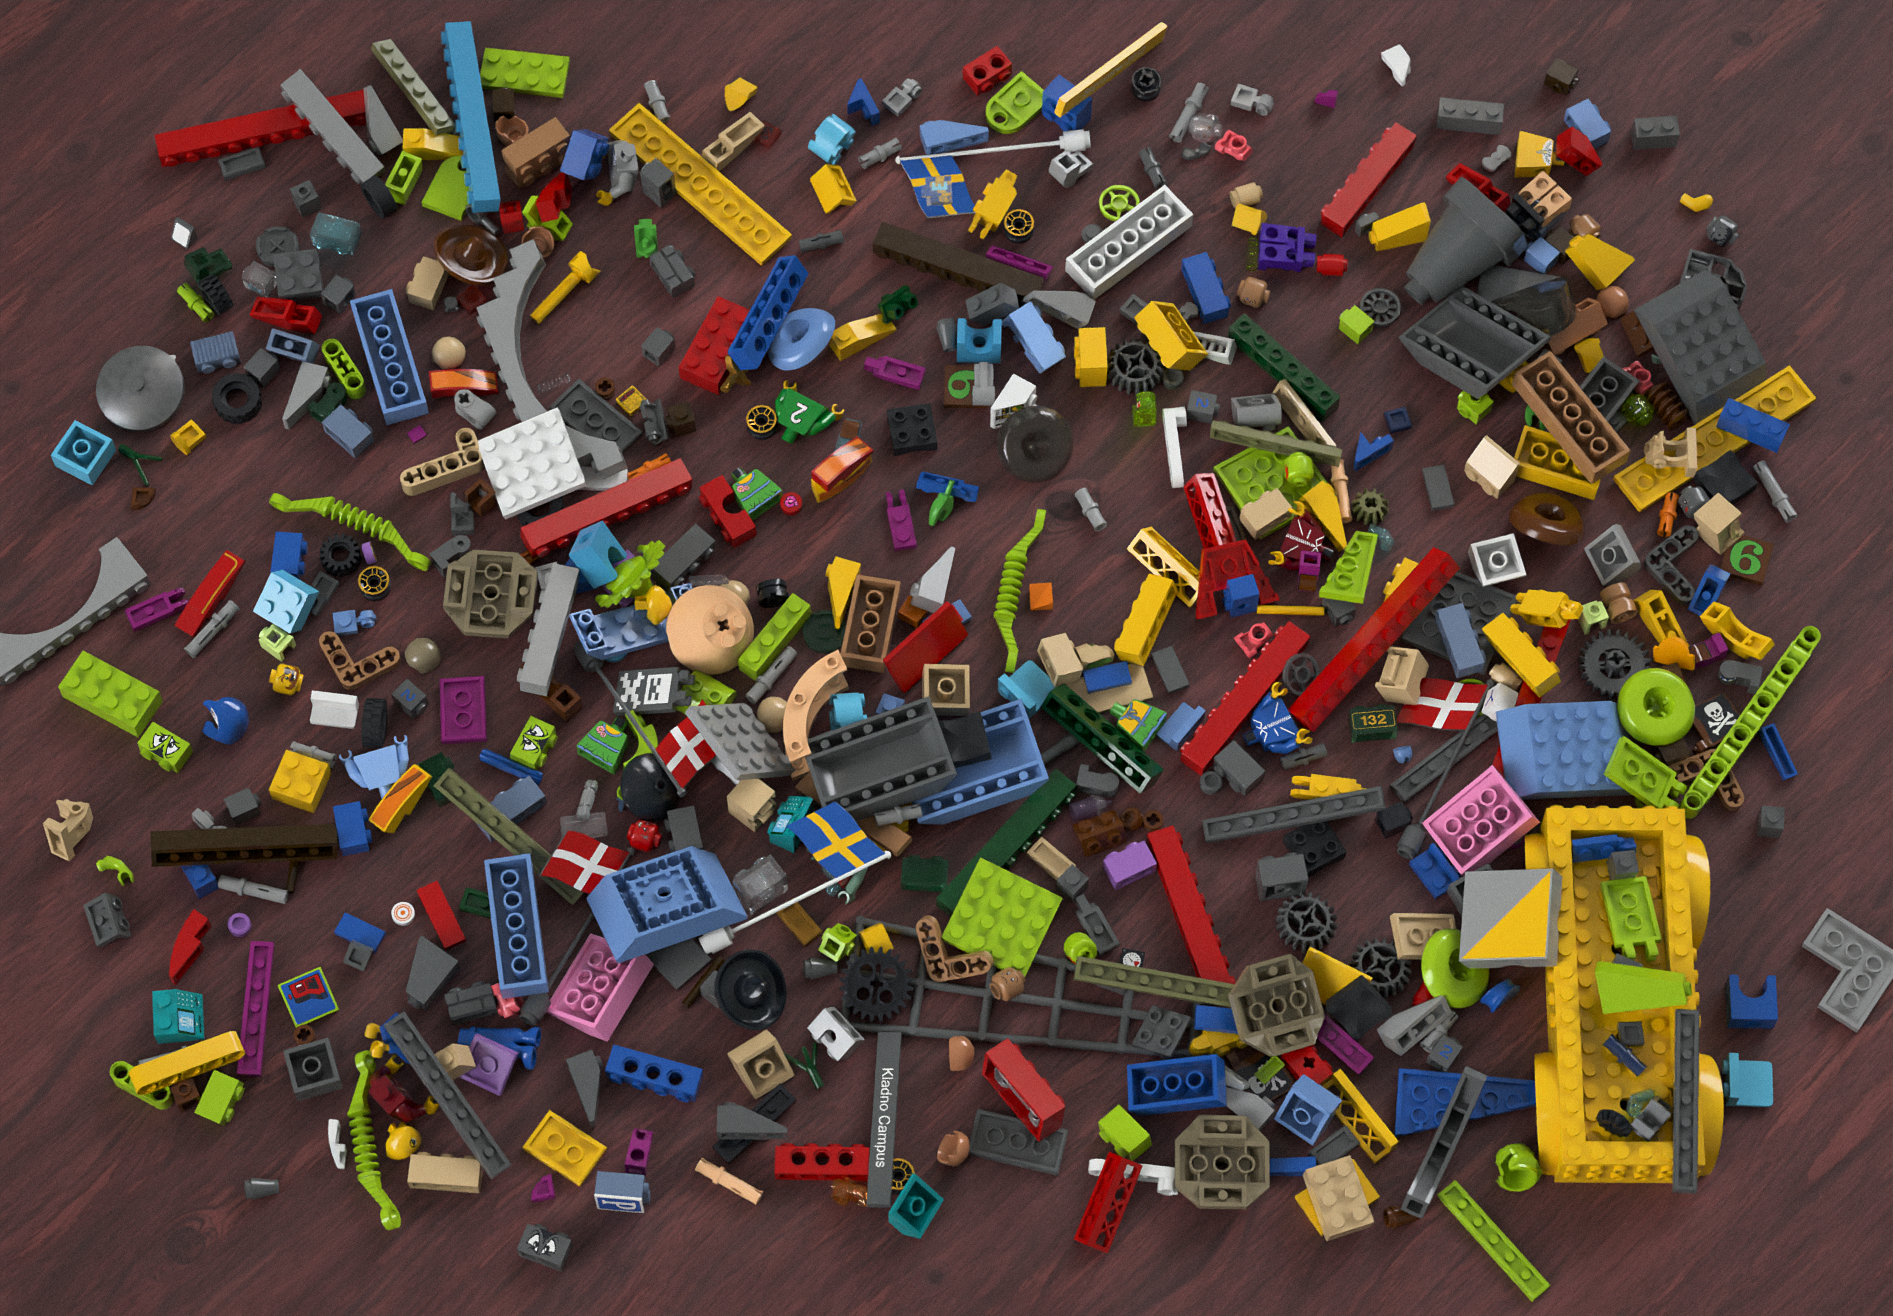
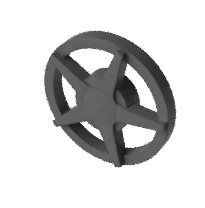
(1300, 673)

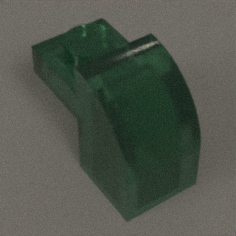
(202, 264)

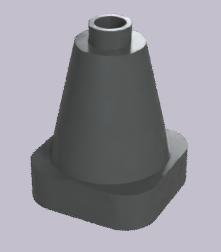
(1463, 244)

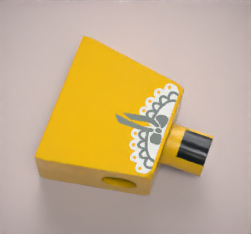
(1534, 155)

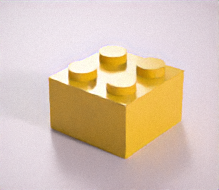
(1091, 357)
(300, 781)

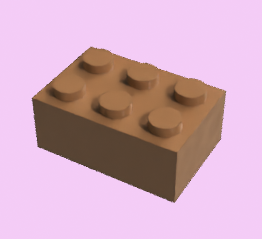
(536, 153)

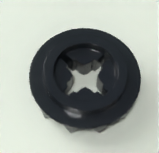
(1614, 1122)

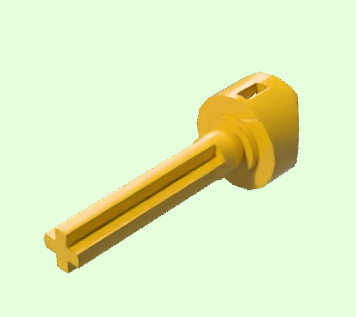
(580, 271)

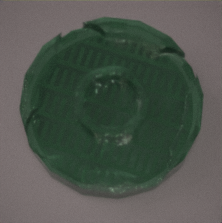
(821, 634)

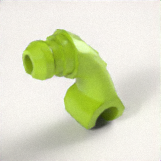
(112, 863)

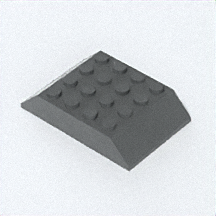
(1472, 342)
(1703, 344)
(882, 760)

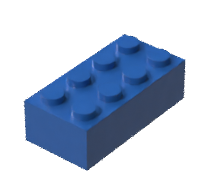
(1176, 1085)

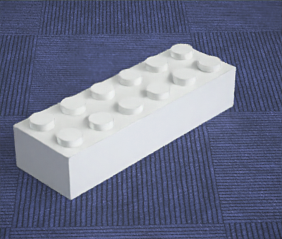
(1129, 242)

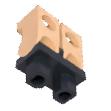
(1538, 203)

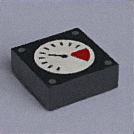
(1132, 957)

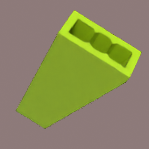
(1639, 988)

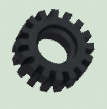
(215, 294)
(340, 543)

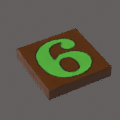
(959, 386)
(1747, 559)

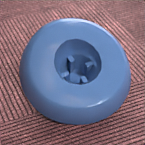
(801, 338)

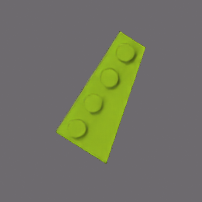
(1352, 570)

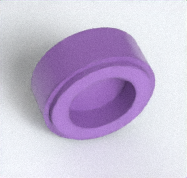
(369, 553)
(239, 925)

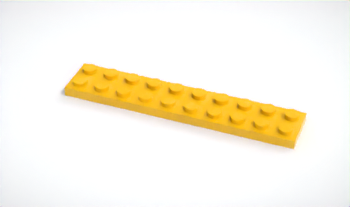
(703, 185)
(1777, 396)

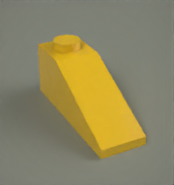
(429, 146)
(859, 335)
(1324, 506)
(841, 585)
(1658, 615)

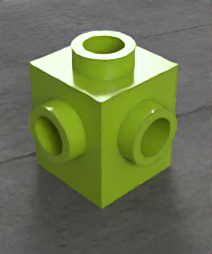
(1474, 408)
(837, 942)

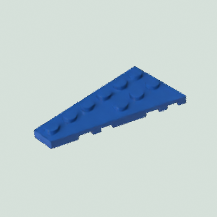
(1426, 1095)

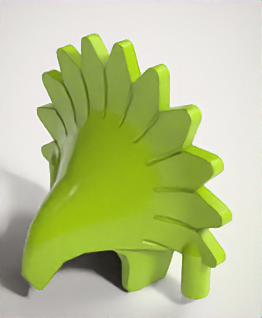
(633, 575)

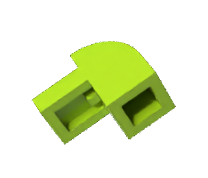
(558, 227)

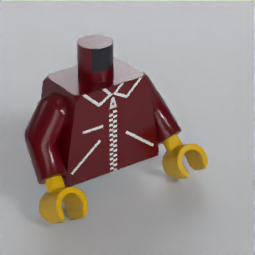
(1303, 535)
(394, 1097)

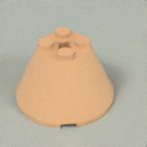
(709, 629)

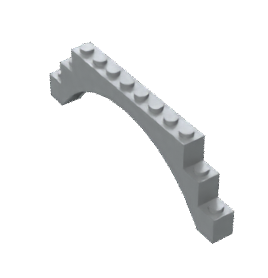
(503, 326)

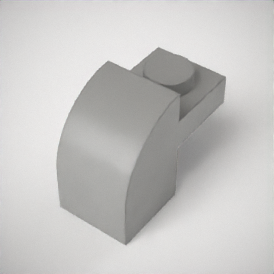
(1069, 167)

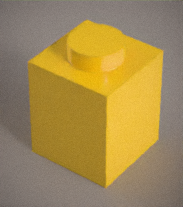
(876, 937)

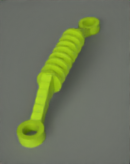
(327, 506)
(1010, 588)
(358, 1111)

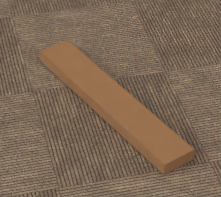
(886, 835)

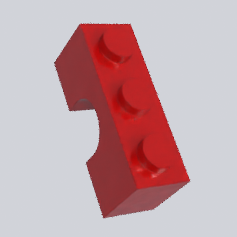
(735, 527)

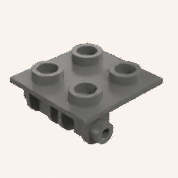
(1162, 1031)

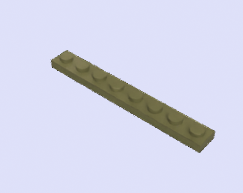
(500, 827)
(1152, 982)

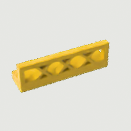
(1170, 557)
(1367, 1115)

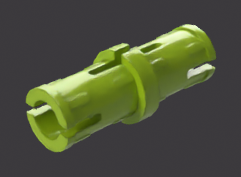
(195, 302)

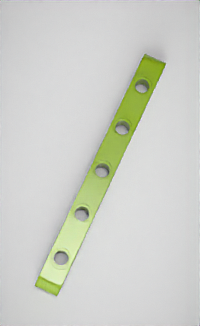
(1750, 721)

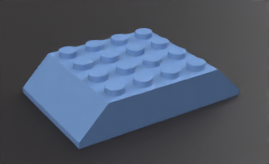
(1560, 749)
(1009, 776)

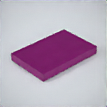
(463, 710)

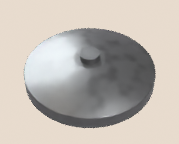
(140, 389)

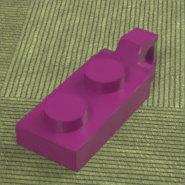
(896, 371)

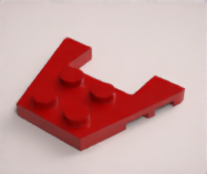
(1227, 563)

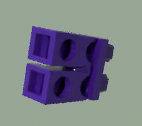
(1284, 247)

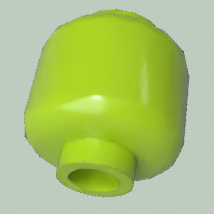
(1298, 469)
(1079, 945)

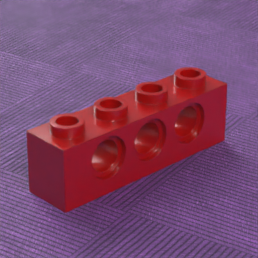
(810, 1170)

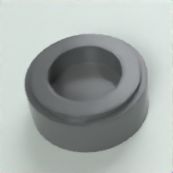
(1172, 378)
(1210, 782)

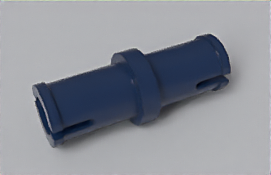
(1624, 1055)

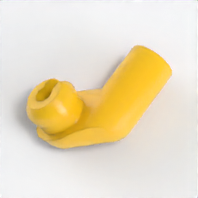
(1697, 204)

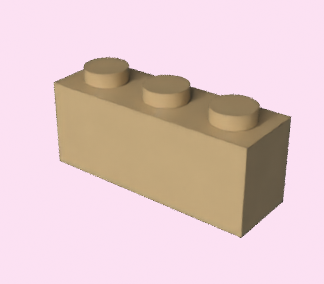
(445, 1173)

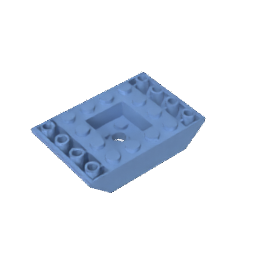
(642, 921)

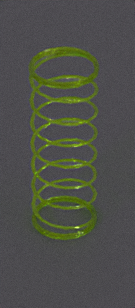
(1248, 265)

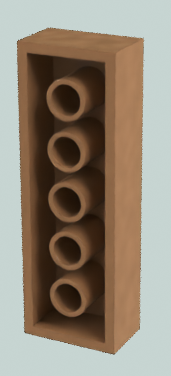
(1570, 417)

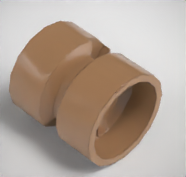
(1619, 605)

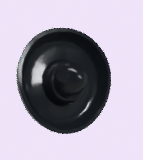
(751, 989)

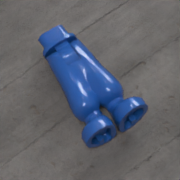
(509, 1038)

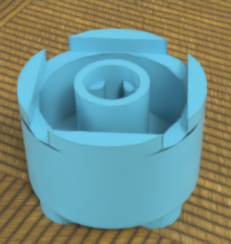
(831, 139)
(846, 709)

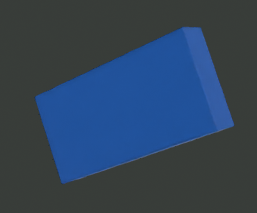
(1107, 677)
(352, 928)
(1214, 1019)

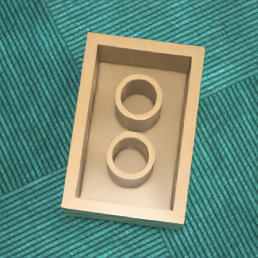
(1338, 1198)

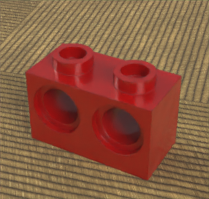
(984, 67)

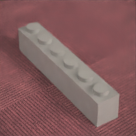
(332, 127)
(549, 629)

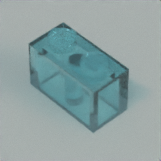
(335, 234)

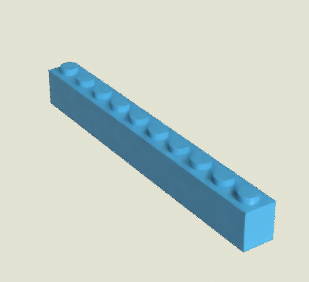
(471, 117)

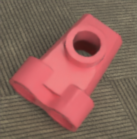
(1234, 145)
(1638, 371)
(1249, 642)
(507, 1007)

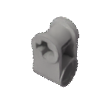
(475, 411)

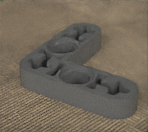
(1665, 564)

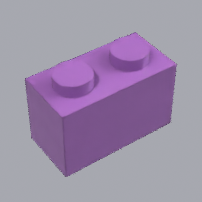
(1129, 864)

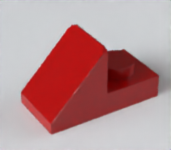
(511, 216)

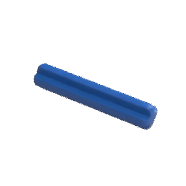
(510, 766)

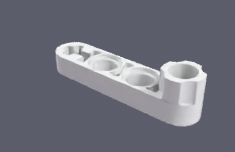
(1171, 420)
(1149, 1173)

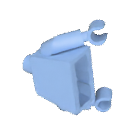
(379, 766)

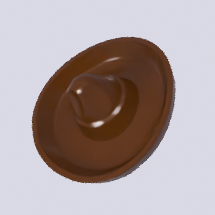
(471, 254)
(1548, 519)

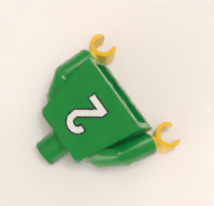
(802, 414)

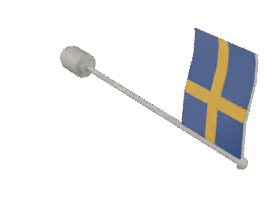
(944, 165)
(835, 844)

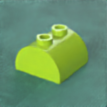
(709, 690)

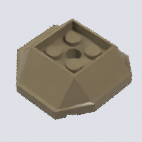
(484, 573)
(1297, 1001)
(1224, 1140)

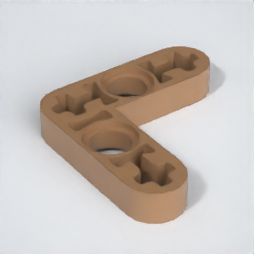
(350, 668)
(1736, 791)
(948, 963)

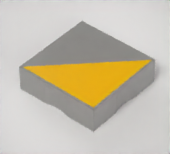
(1510, 918)

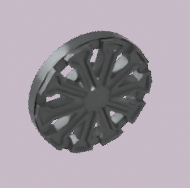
(1381, 306)

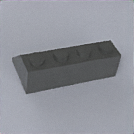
(1608, 387)

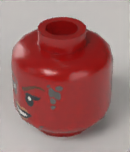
(644, 835)

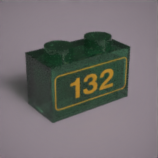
(1372, 723)

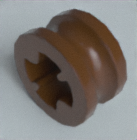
(610, 391)
(1147, 817)
(303, 1028)

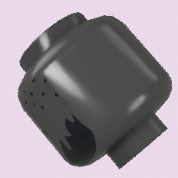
(1722, 231)

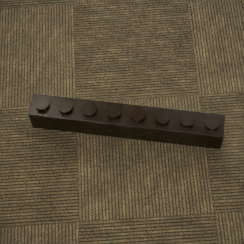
(951, 262)
(243, 845)

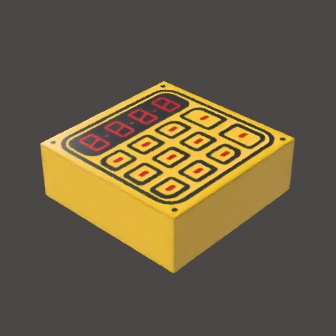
(630, 400)

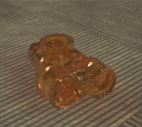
(848, 1190)

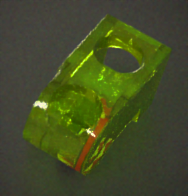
(1145, 411)

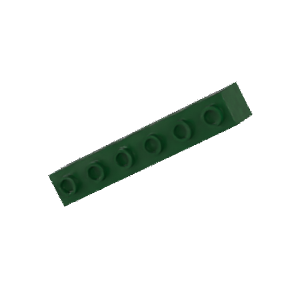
(1283, 365)
(1102, 738)

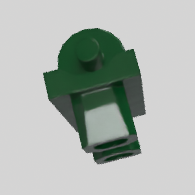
(896, 304)

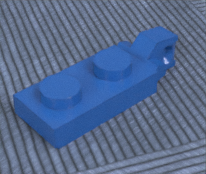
(937, 483)
(1600, 847)

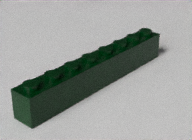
(1015, 834)

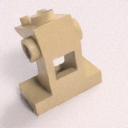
(1684, 450)
(69, 831)

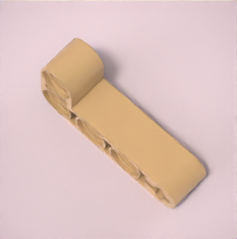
(440, 466)

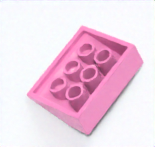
(1480, 822)
(598, 989)

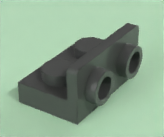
(107, 919)

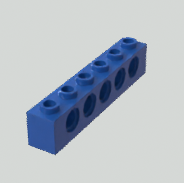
(768, 313)

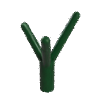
(135, 457)
(811, 1069)

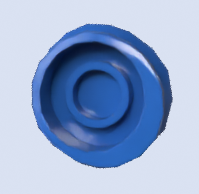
(1500, 994)

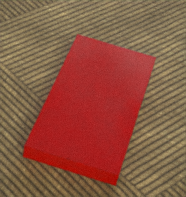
(925, 646)

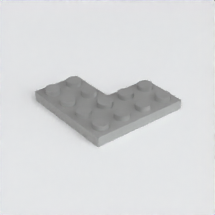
(1863, 964)

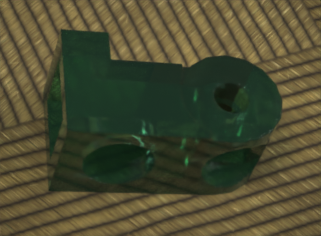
(333, 398)

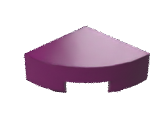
(1327, 99)
(543, 1190)

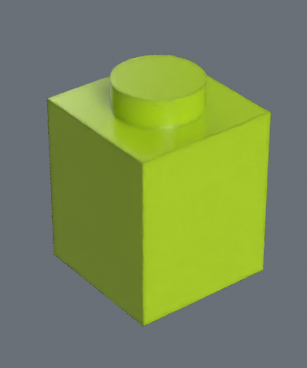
(1356, 324)

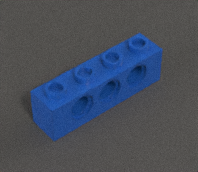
(623, 1057)

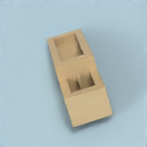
(733, 141)

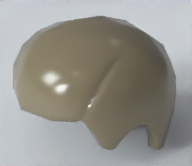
(423, 655)

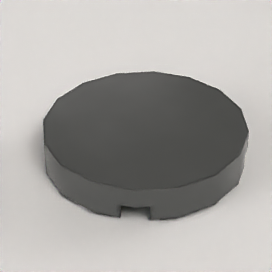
(275, 241)

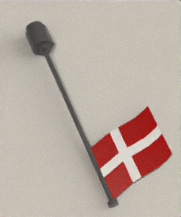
(1440, 707)
(680, 752)
(581, 865)

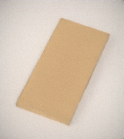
(1105, 699)

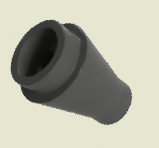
(947, 333)
(817, 968)
(259, 1188)

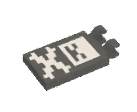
(653, 690)

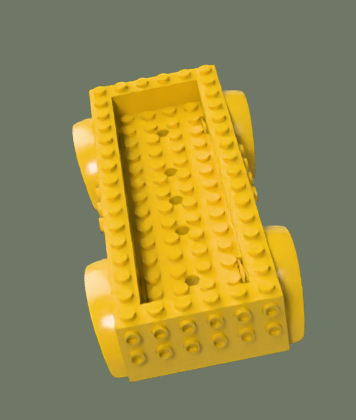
(1578, 1071)

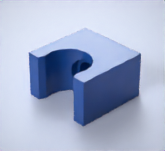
(1751, 1012)

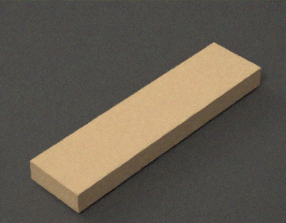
(1301, 414)

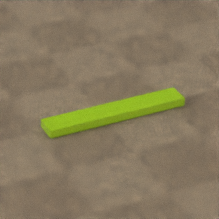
(1493, 1240)

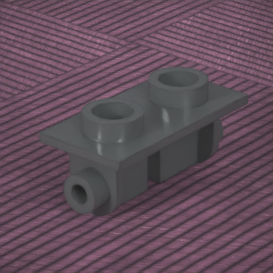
(655, 425)

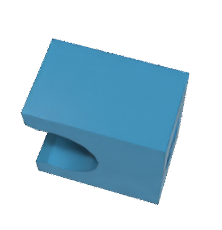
(989, 337)
(595, 553)

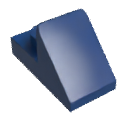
(862, 100)
(1367, 453)

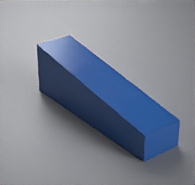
(1777, 751)
(1290, 1166)

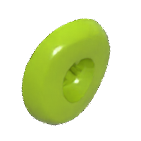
(1656, 707)
(1447, 975)

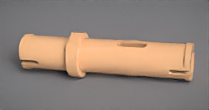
(1340, 481)
(728, 1180)

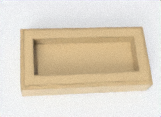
(1049, 858)

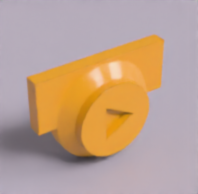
(1673, 651)

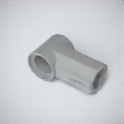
(983, 384)

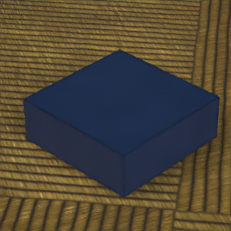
(1397, 420)

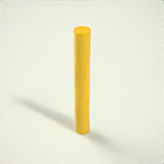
(1290, 610)

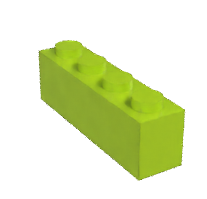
(774, 637)

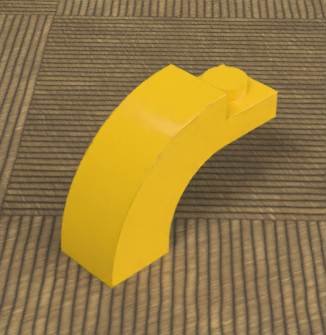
(1736, 636)

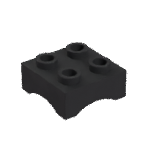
(912, 429)
(1726, 478)
(966, 739)
(1317, 844)
(1358, 1007)

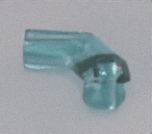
(1384, 535)
(833, 889)
(1636, 1101)

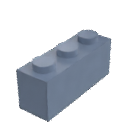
(1460, 640)
(518, 801)

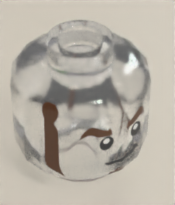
(1205, 127)

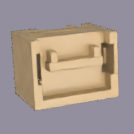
(1719, 523)
(1402, 675)
(751, 803)

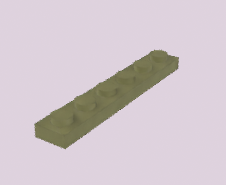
(413, 87)
(1275, 443)

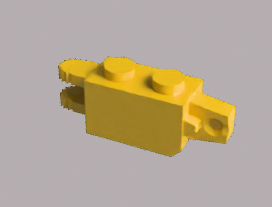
(995, 204)
(1546, 608)

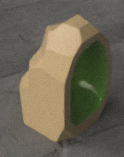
(1094, 655)

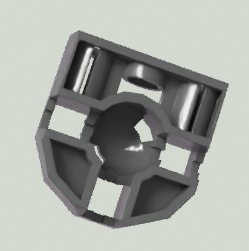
(1732, 276)

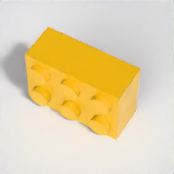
(1170, 336)

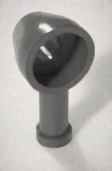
(481, 217)

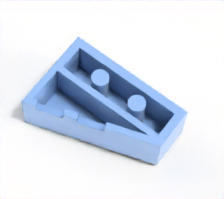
(1035, 337)

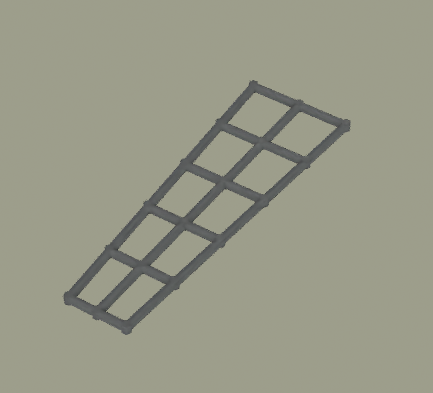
(1057, 1003)

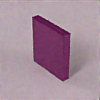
(416, 434)

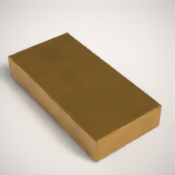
(799, 923)

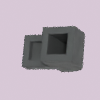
(1652, 1118)

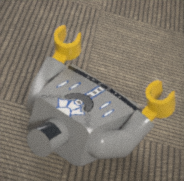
(622, 170)

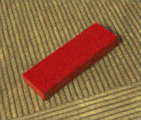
(441, 915)

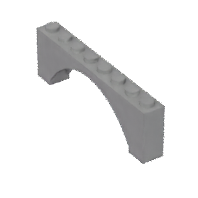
(117, 583)

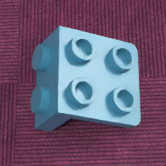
(1026, 684)
(1747, 1082)

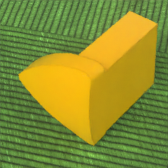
(738, 93)
(1249, 218)
(1589, 353)
(188, 437)

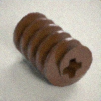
(1666, 406)

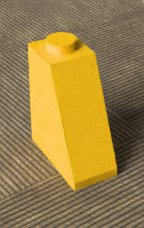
(1401, 228)
(1598, 260)

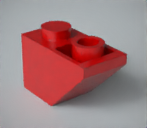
(1577, 151)

